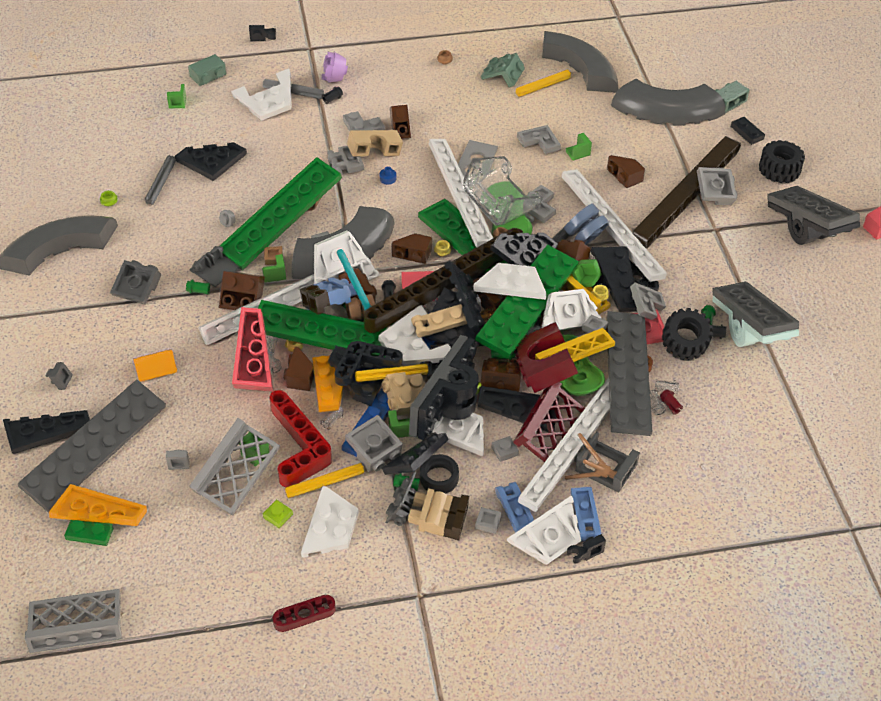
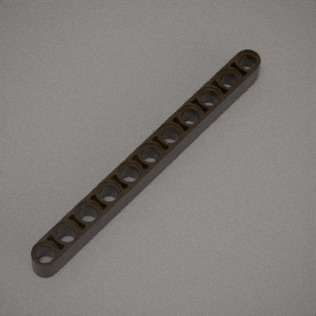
(683, 193)
(429, 287)

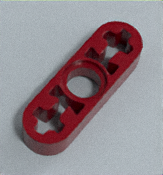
(290, 624)

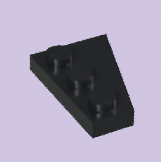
(417, 455)

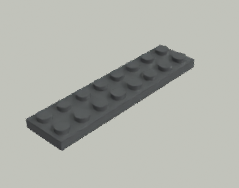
(628, 375)
(92, 444)

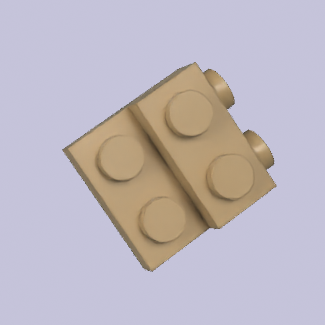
(402, 391)

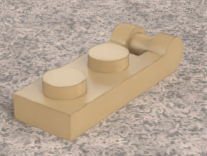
(439, 321)

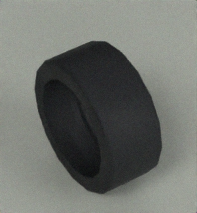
(439, 461)

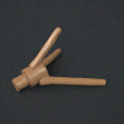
(601, 468)

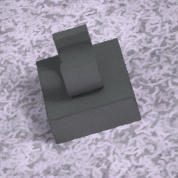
(59, 375)

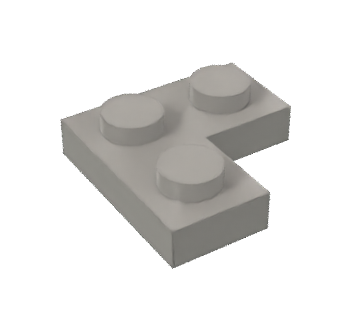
(355, 122)
(541, 136)
(544, 211)
(647, 301)

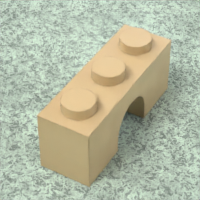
(386, 141)

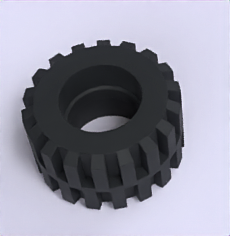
(779, 169)
(687, 320)

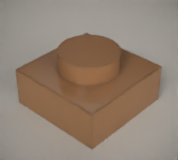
(270, 252)

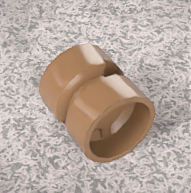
(354, 309)

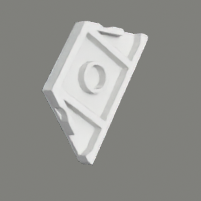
(512, 281)
(569, 309)
(463, 433)
(330, 525)
(549, 534)

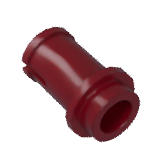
(672, 403)

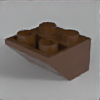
(240, 289)

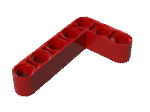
(315, 449)

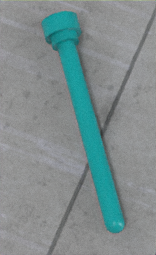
(353, 278)

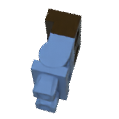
(326, 293)

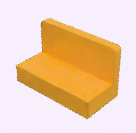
(155, 365)

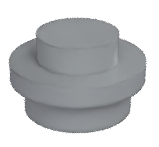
(227, 218)

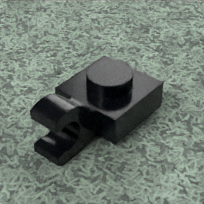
(259, 33)
(591, 547)

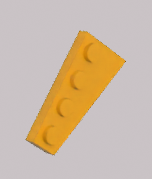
(328, 391)
(93, 506)

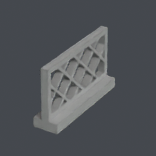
(218, 461)
(75, 632)

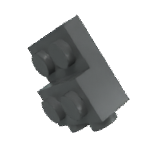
(135, 281)

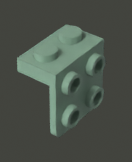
(508, 66)

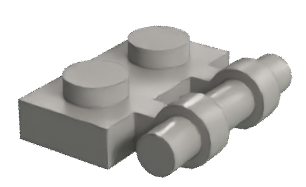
(349, 162)

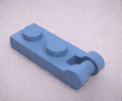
(586, 512)
(517, 513)

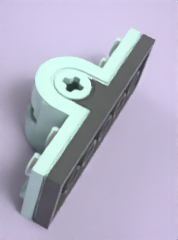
(753, 315)

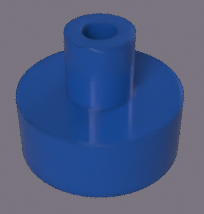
(387, 176)

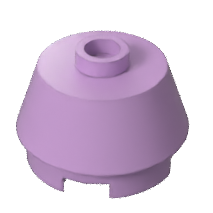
(334, 67)

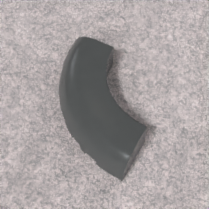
(584, 58)
(669, 105)
(369, 228)
(54, 238)

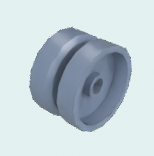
(586, 224)

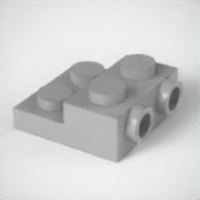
(717, 185)
(374, 443)

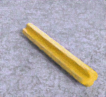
(542, 83)
(378, 374)
(324, 480)

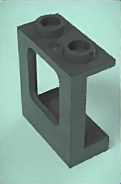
(625, 462)

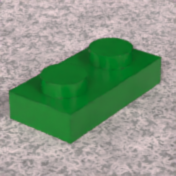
(89, 532)

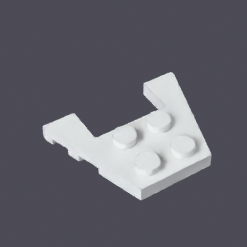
(268, 102)
(328, 263)
(404, 338)

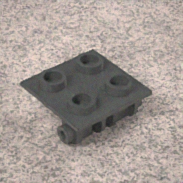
(211, 266)
(403, 502)

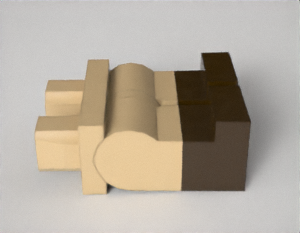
(440, 513)

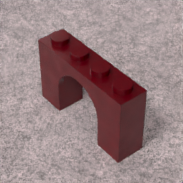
(547, 371)

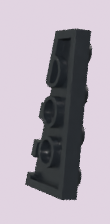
(617, 274)
(466, 296)
(511, 404)
(35, 432)

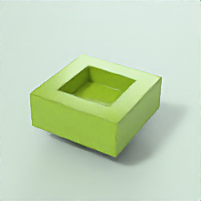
(277, 513)

